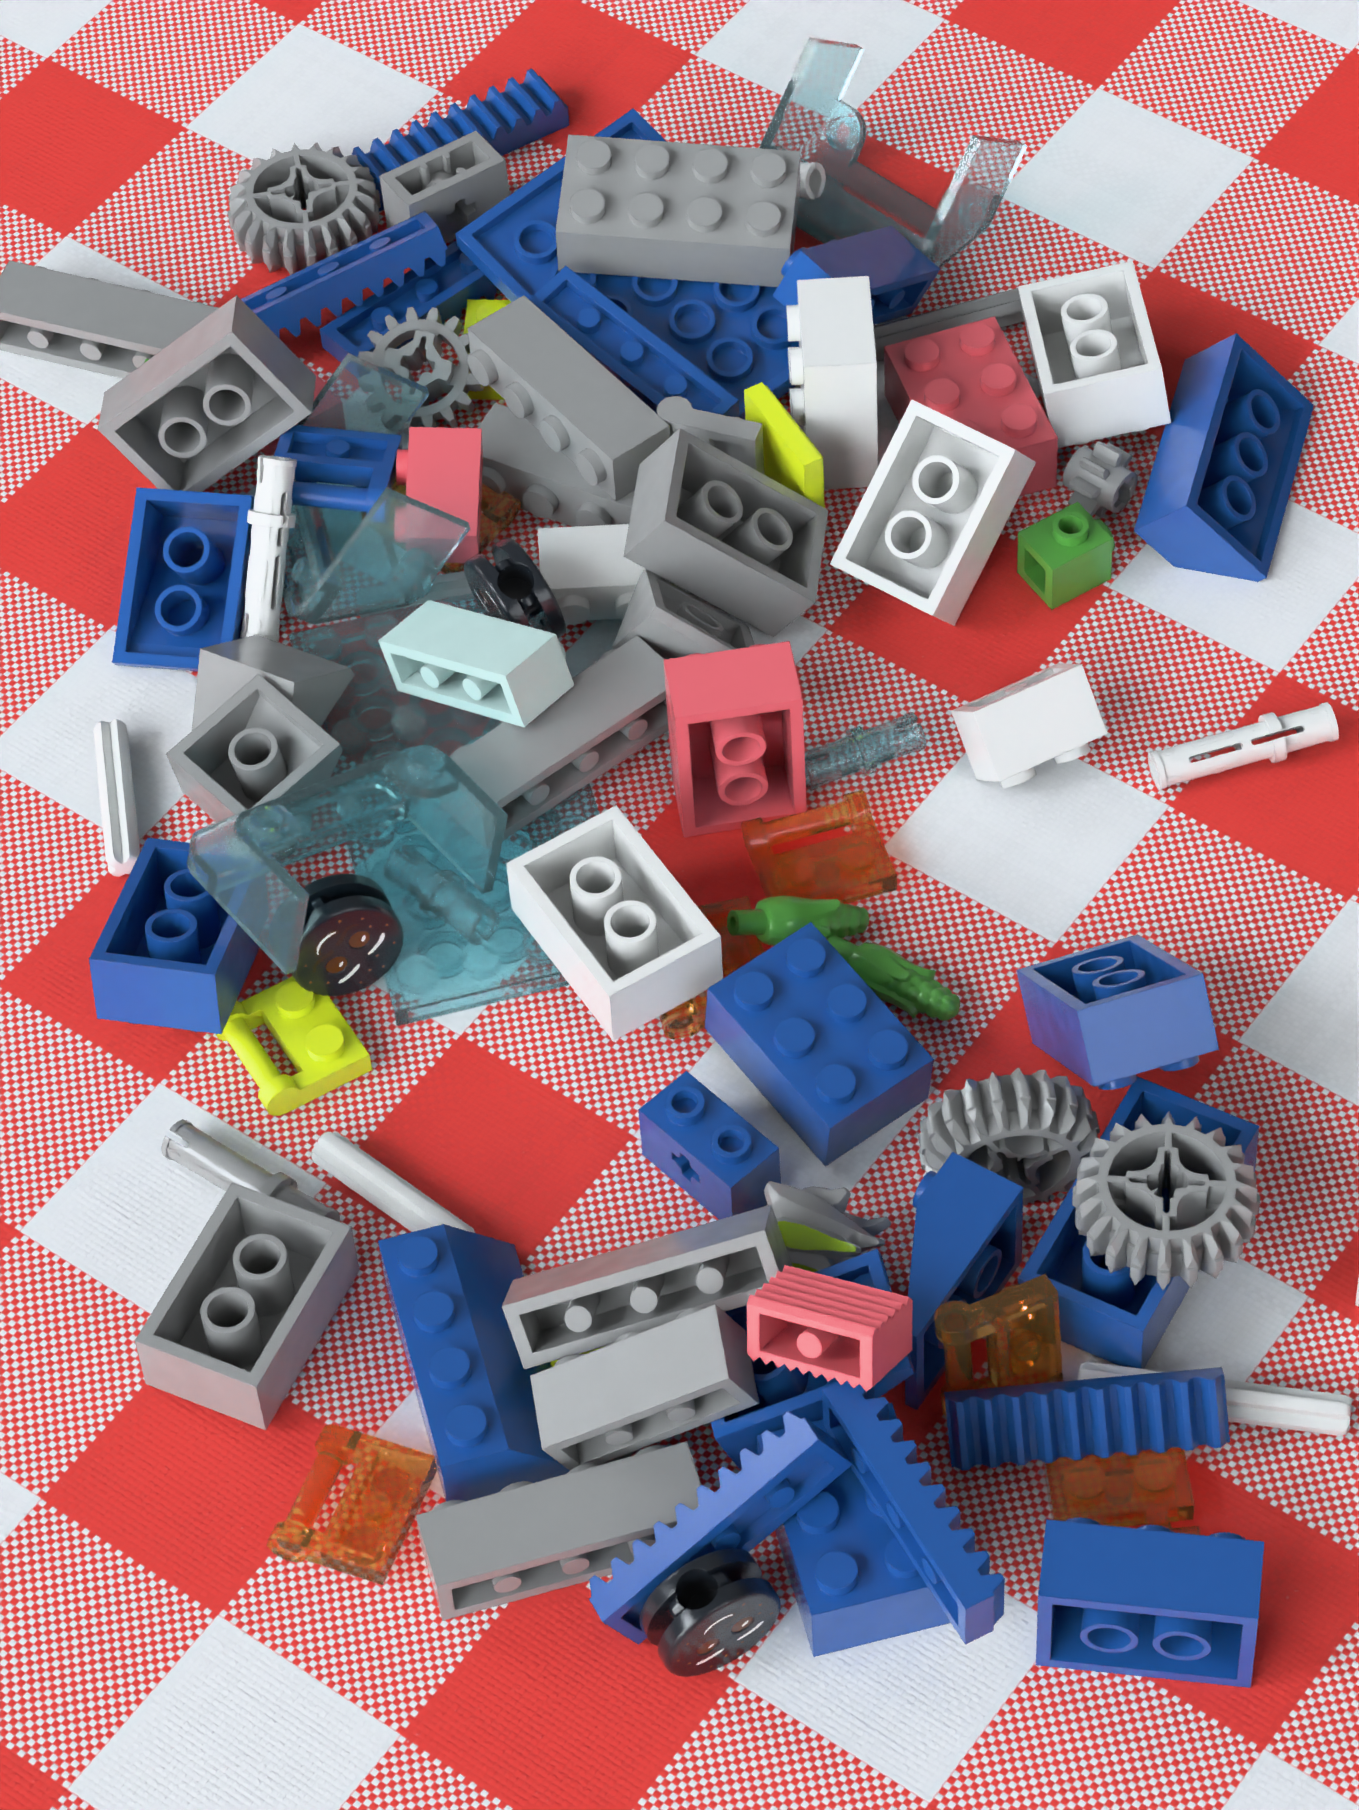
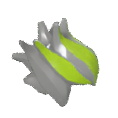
(817, 1226)

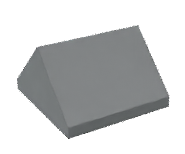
(677, 621)
(301, 677)

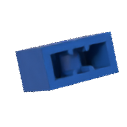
(708, 1148)

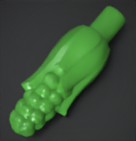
(784, 915)
(898, 979)

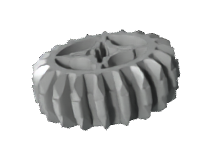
(270, 202)
(1016, 1127)
(1209, 1200)

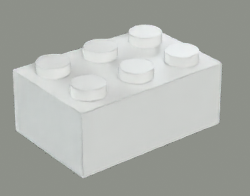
(1094, 354)
(836, 376)
(933, 512)
(615, 922)

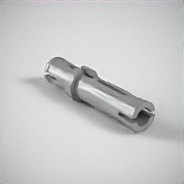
(224, 1166)

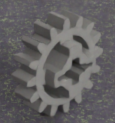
(425, 347)

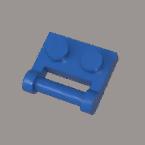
(339, 458)

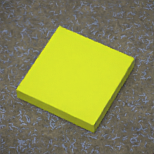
(788, 452)

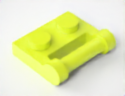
(309, 1034)

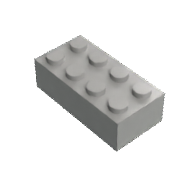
(677, 210)

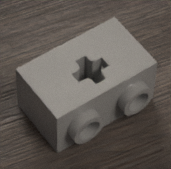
(448, 183)

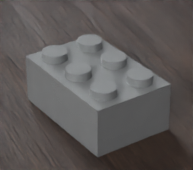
(207, 400)
(726, 533)
(248, 1305)

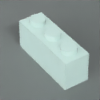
(477, 663)

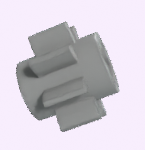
(1100, 478)

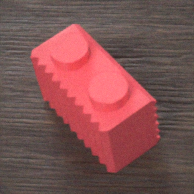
(829, 1327)

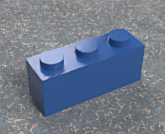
(895, 269)

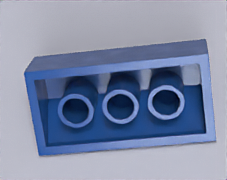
(1225, 464)
(464, 1360)

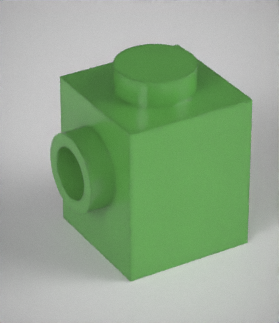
(1065, 555)

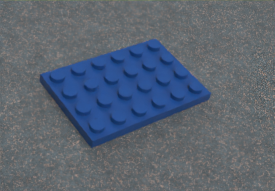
(721, 328)

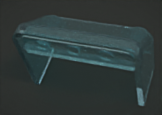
(855, 197)
(390, 557)
(246, 854)

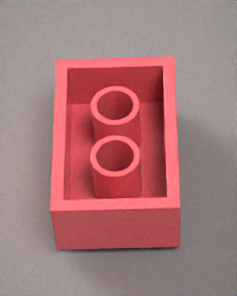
(979, 383)
(735, 737)

